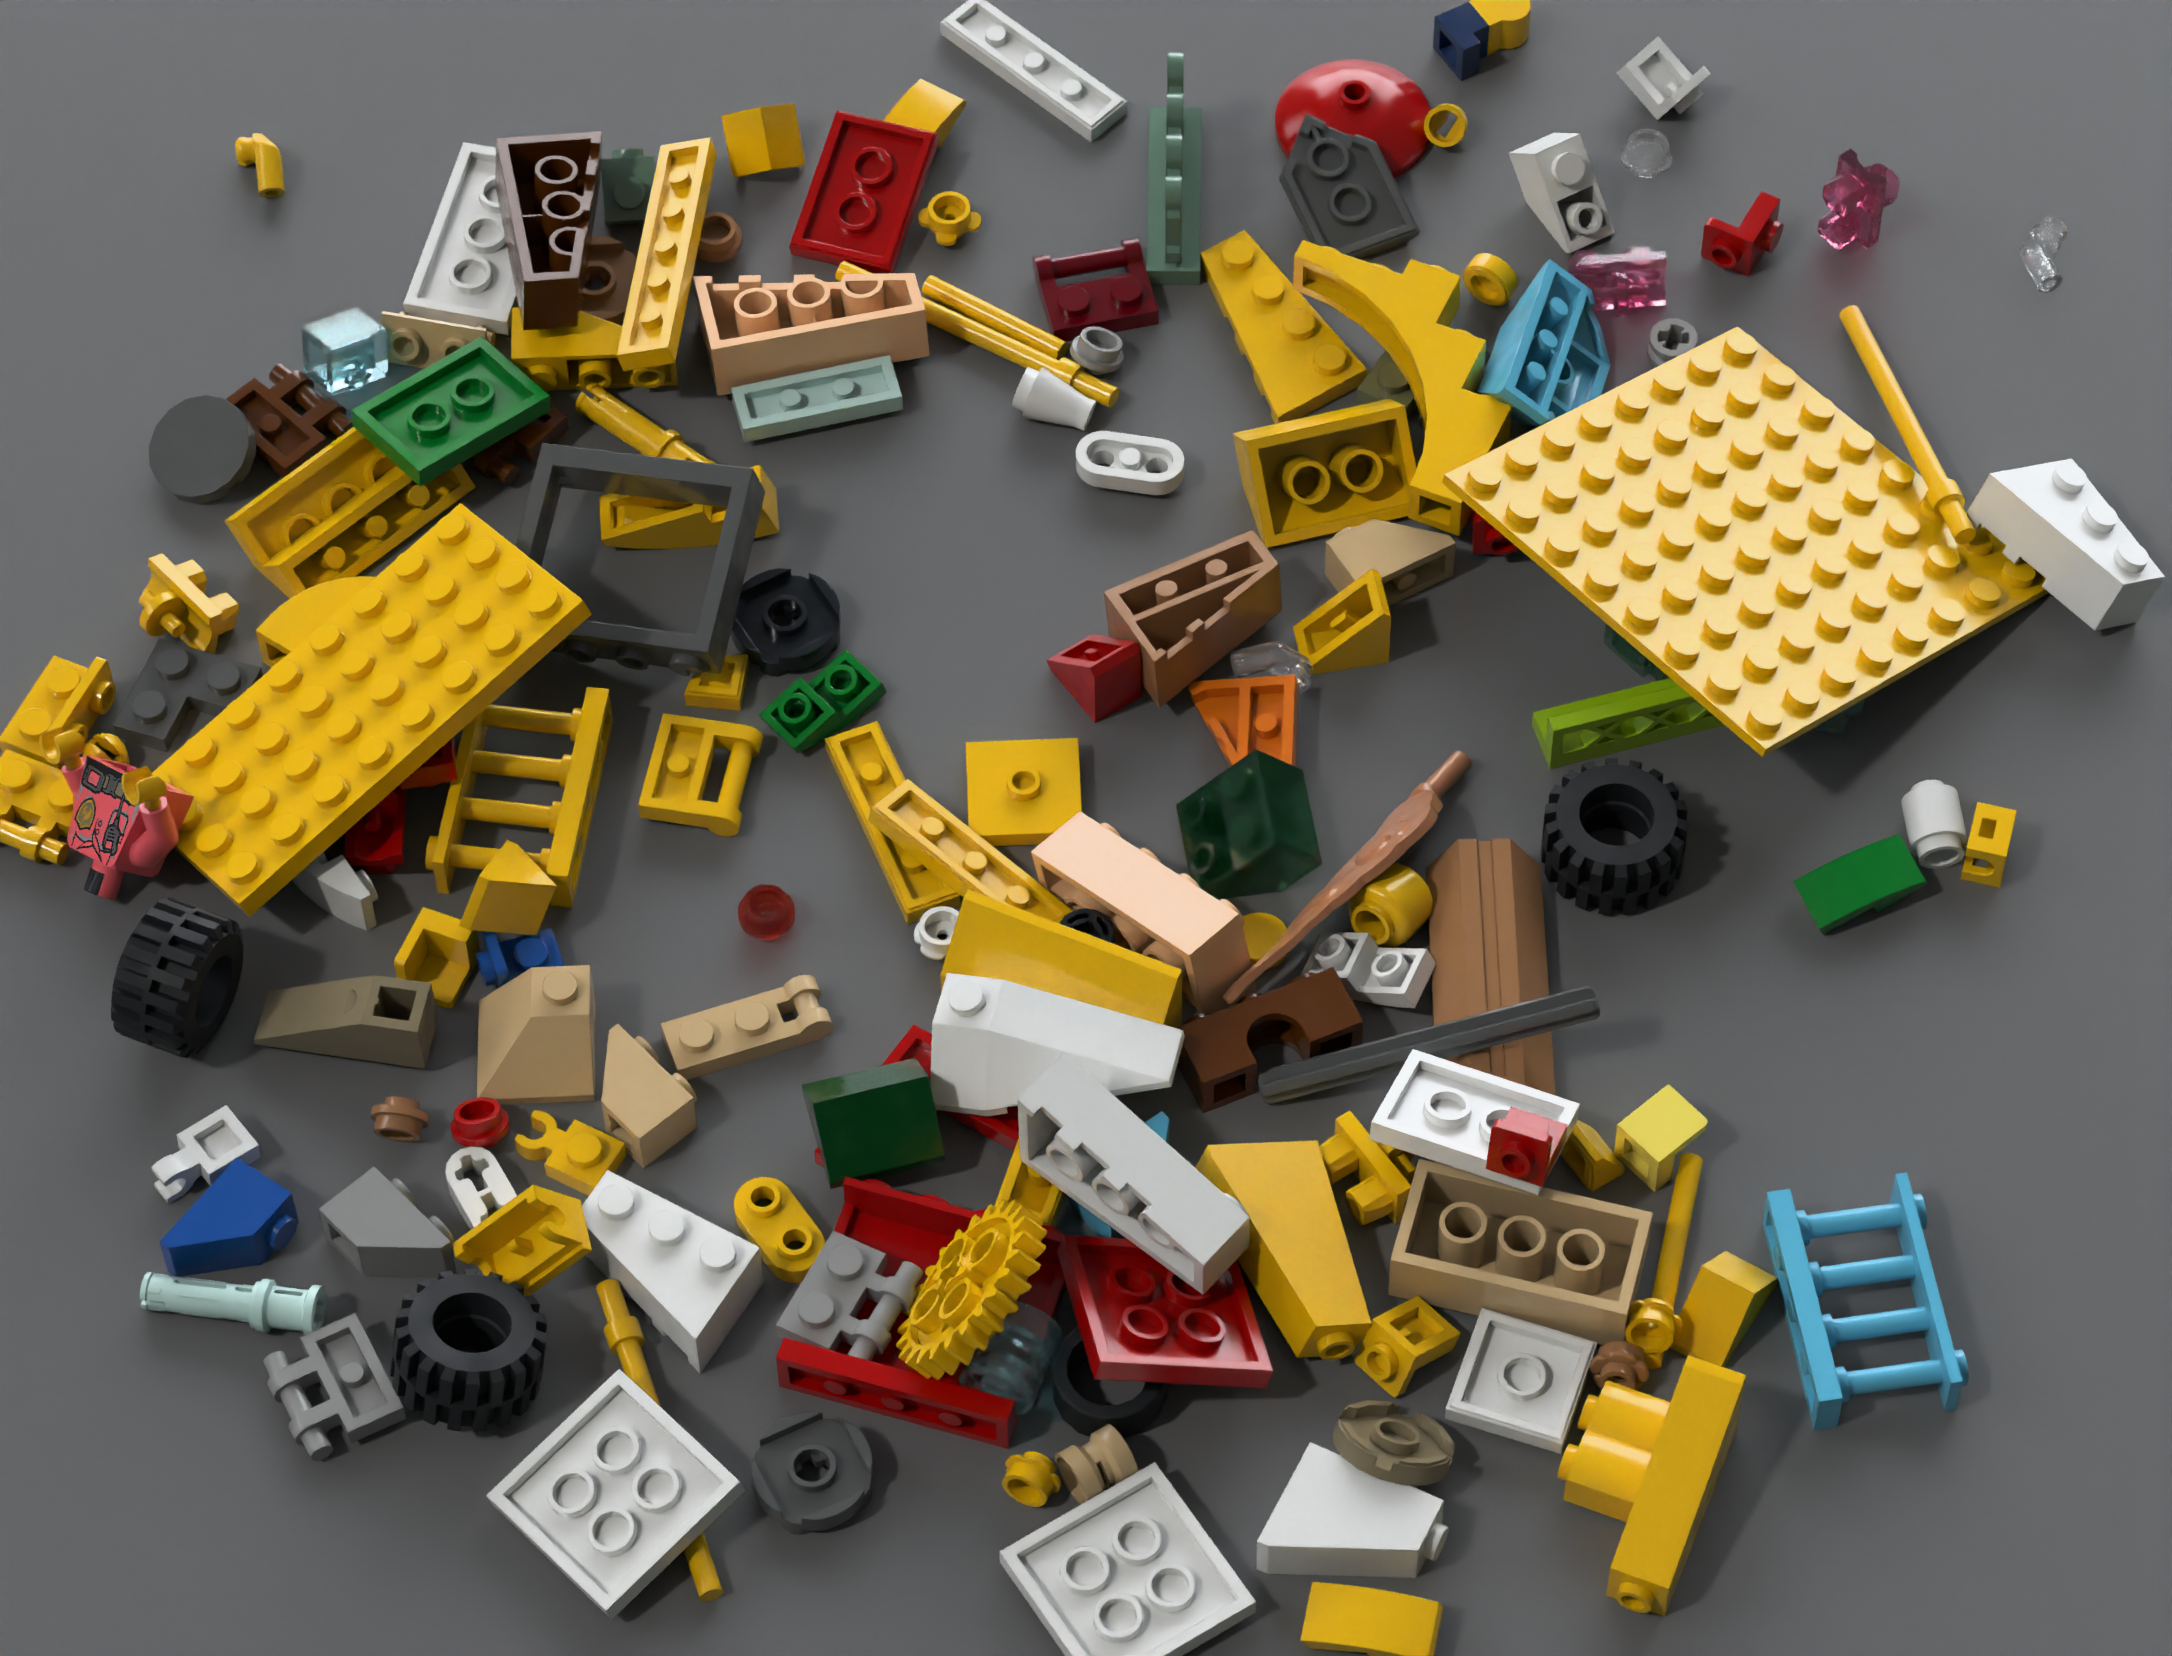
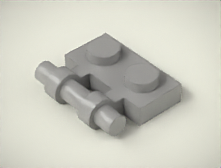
(835, 1291)
(352, 1379)

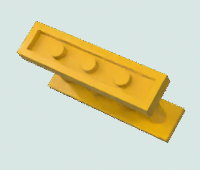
(565, 819)

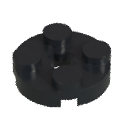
(789, 647)

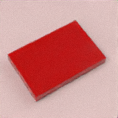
(864, 193)

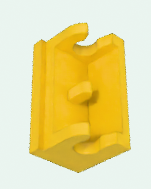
(528, 1239)

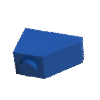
(231, 1224)

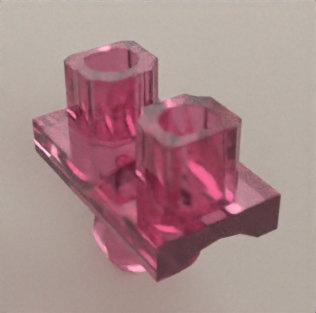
(1856, 201)
(1622, 279)

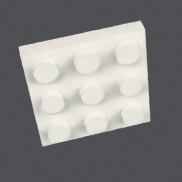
(615, 1493)
(1128, 1574)

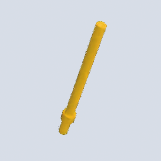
(1008, 348)
(1942, 492)
(625, 1340)

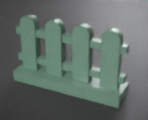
(1174, 185)

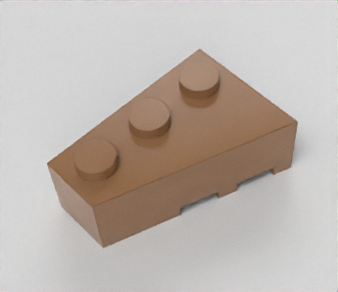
(1195, 611)

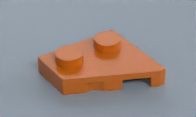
(1250, 715)

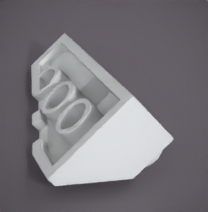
(1003, 1035)

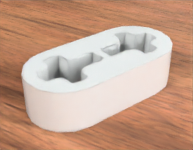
(469, 1201)

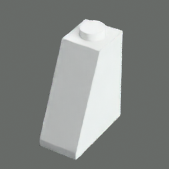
(1349, 1523)

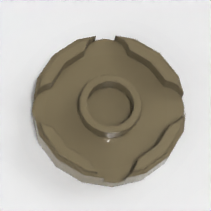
(1393, 1444)

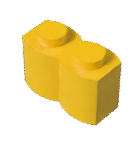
(1613, 1451)

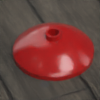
(1358, 100)

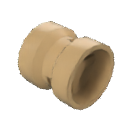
(1095, 1464)

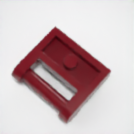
(1108, 302)

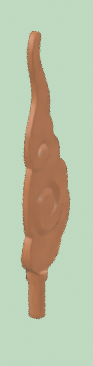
(1389, 843)

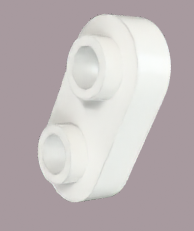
(1130, 462)

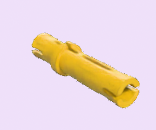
(633, 427)

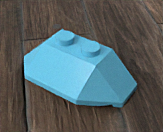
(1548, 350)

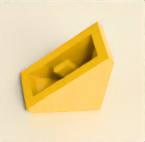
(1348, 628)
(509, 894)
(1722, 1308)

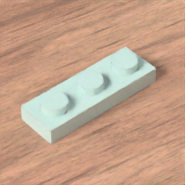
(817, 398)

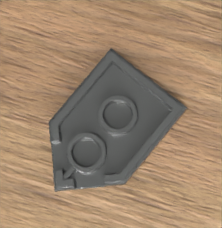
(1345, 192)

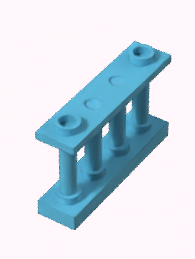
(1816, 1333)

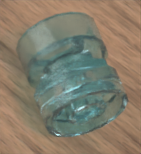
(1015, 1358)

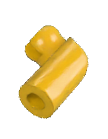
(268, 163)

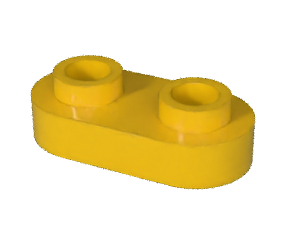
(777, 1226)

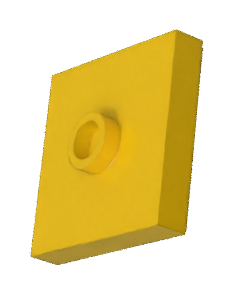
(1022, 788)

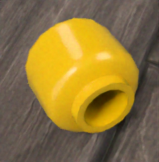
(1391, 906)

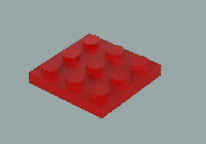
(1156, 1327)

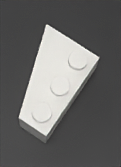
(2071, 538)

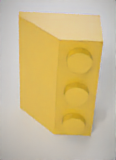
(1327, 471)

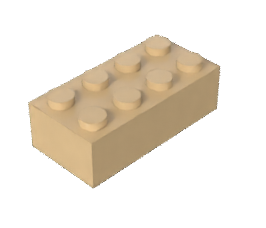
(1519, 1253)

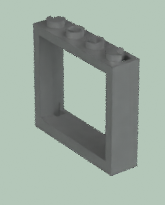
(660, 479)

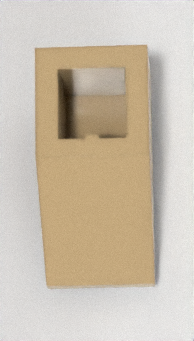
(643, 1100)

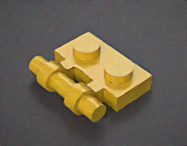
(37, 796)

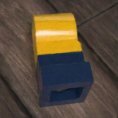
(1478, 30)

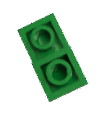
(825, 705)
(1858, 881)

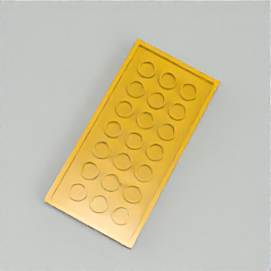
(363, 704)

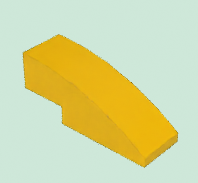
(673, 524)

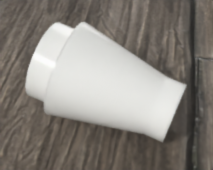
(1052, 400)

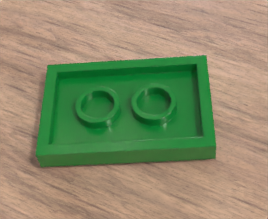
(450, 411)

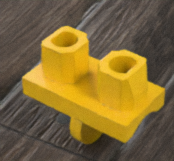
(178, 605)
(1379, 1168)

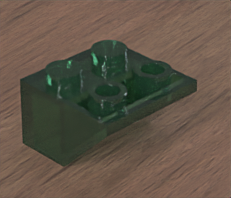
(1249, 829)

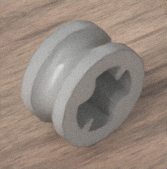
(1670, 330)

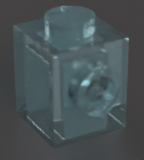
(345, 351)

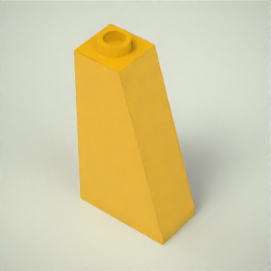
(1295, 1243)
(1676, 1486)

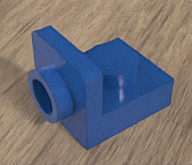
(512, 957)

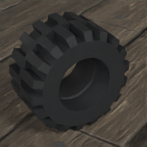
(1623, 800)
(177, 977)
(462, 1385)

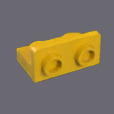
(62, 698)

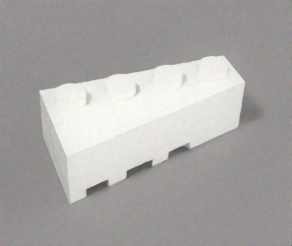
(1128, 1175)

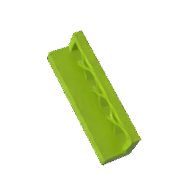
(1618, 722)

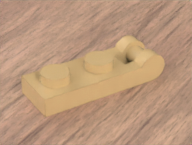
(746, 1029)

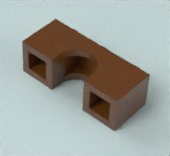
(1306, 1015)

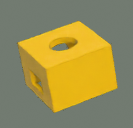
(1989, 842)

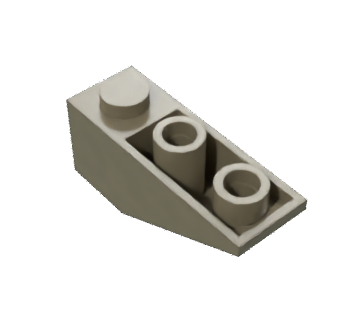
(353, 1019)

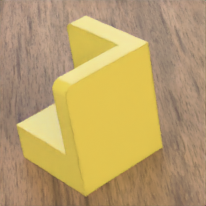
(1655, 1134)

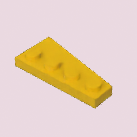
(1287, 343)

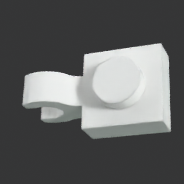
(205, 1151)

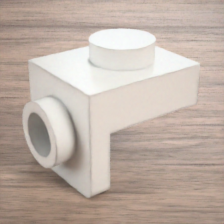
(1662, 79)

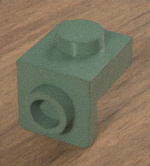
(627, 186)

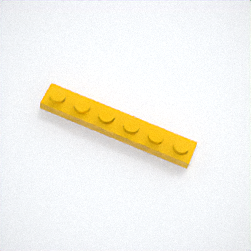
(667, 255)

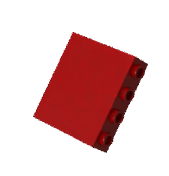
(912, 1231)

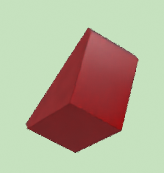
(1100, 673)

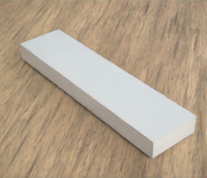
(1034, 68)

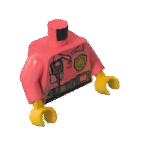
(119, 813)

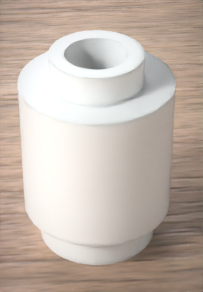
(1934, 824)

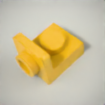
(1403, 1342)

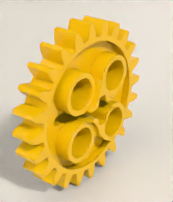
(971, 1289)

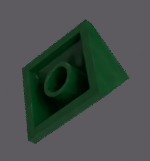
(874, 1122)

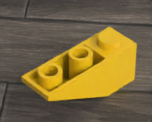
(579, 356)

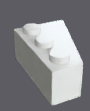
(672, 1264)

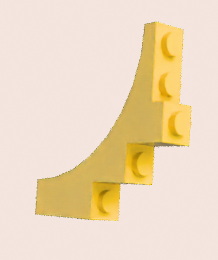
(1442, 364)

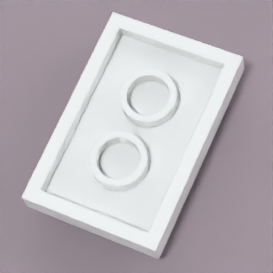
(1449, 1114)

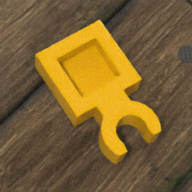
(573, 1156)

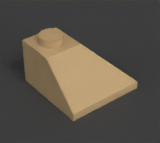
(538, 1038)

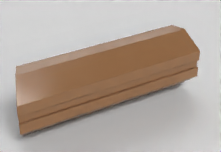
(1490, 950)

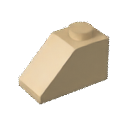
(1404, 556)

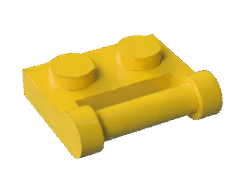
(681, 770)

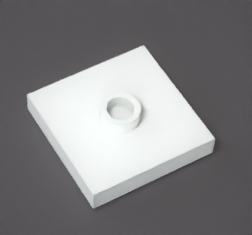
(1521, 1380)

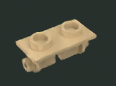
(425, 341)

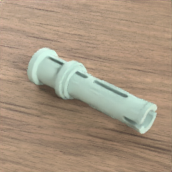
(259, 1304)

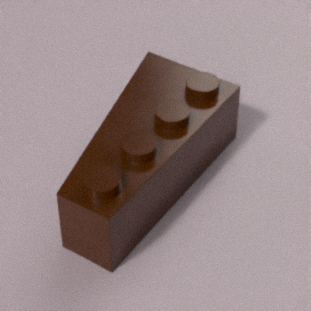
(548, 215)

